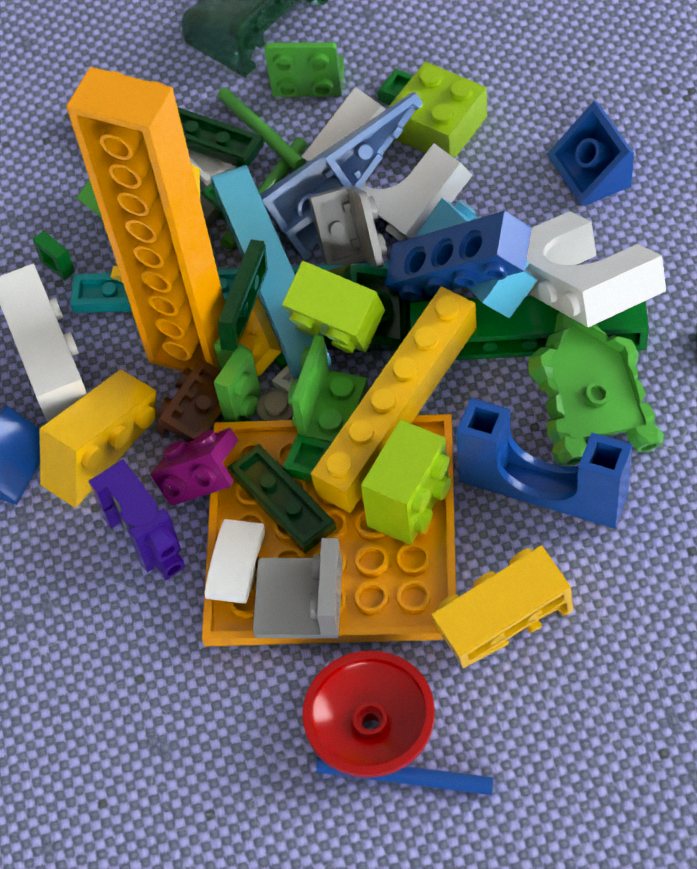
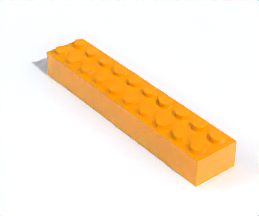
(151, 213)

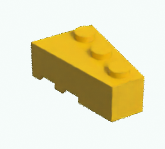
(93, 435)
(503, 605)

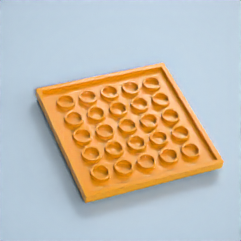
(385, 582)

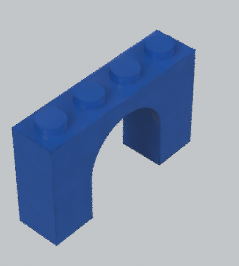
(497, 464)

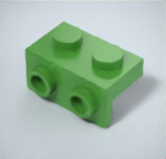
(237, 383)

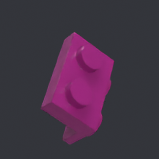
(195, 467)

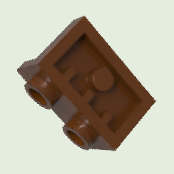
(194, 405)

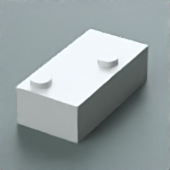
(40, 340)

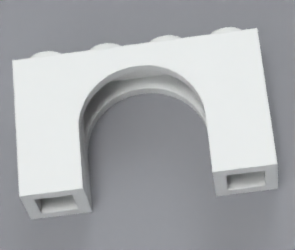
(413, 199)
(593, 289)

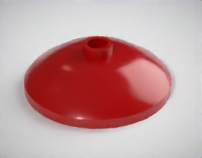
(365, 689)

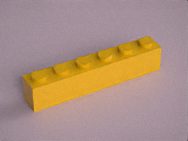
(395, 395)

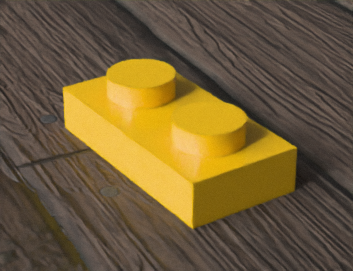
(260, 338)

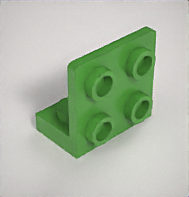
(305, 69)
(323, 397)

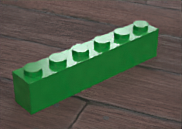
(531, 326)

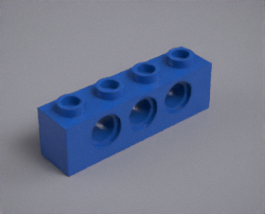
(459, 256)

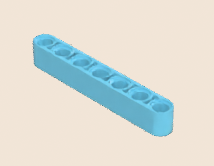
(248, 221)

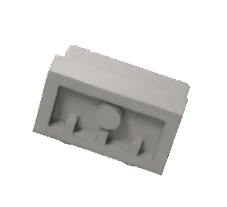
(299, 595)

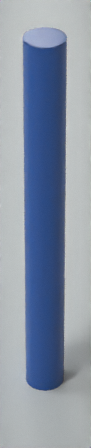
(426, 778)

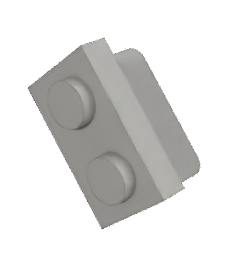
(347, 226)

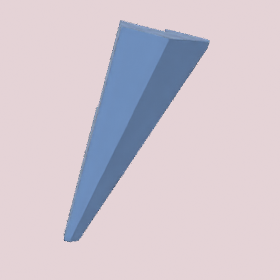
(340, 165)

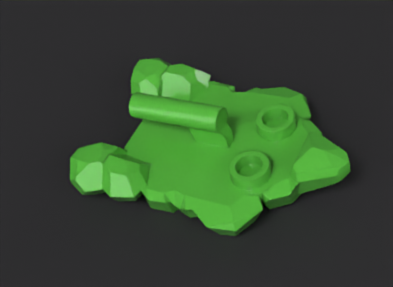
(591, 389)

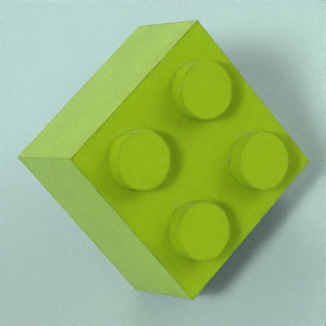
(449, 111)
(333, 307)
(406, 482)

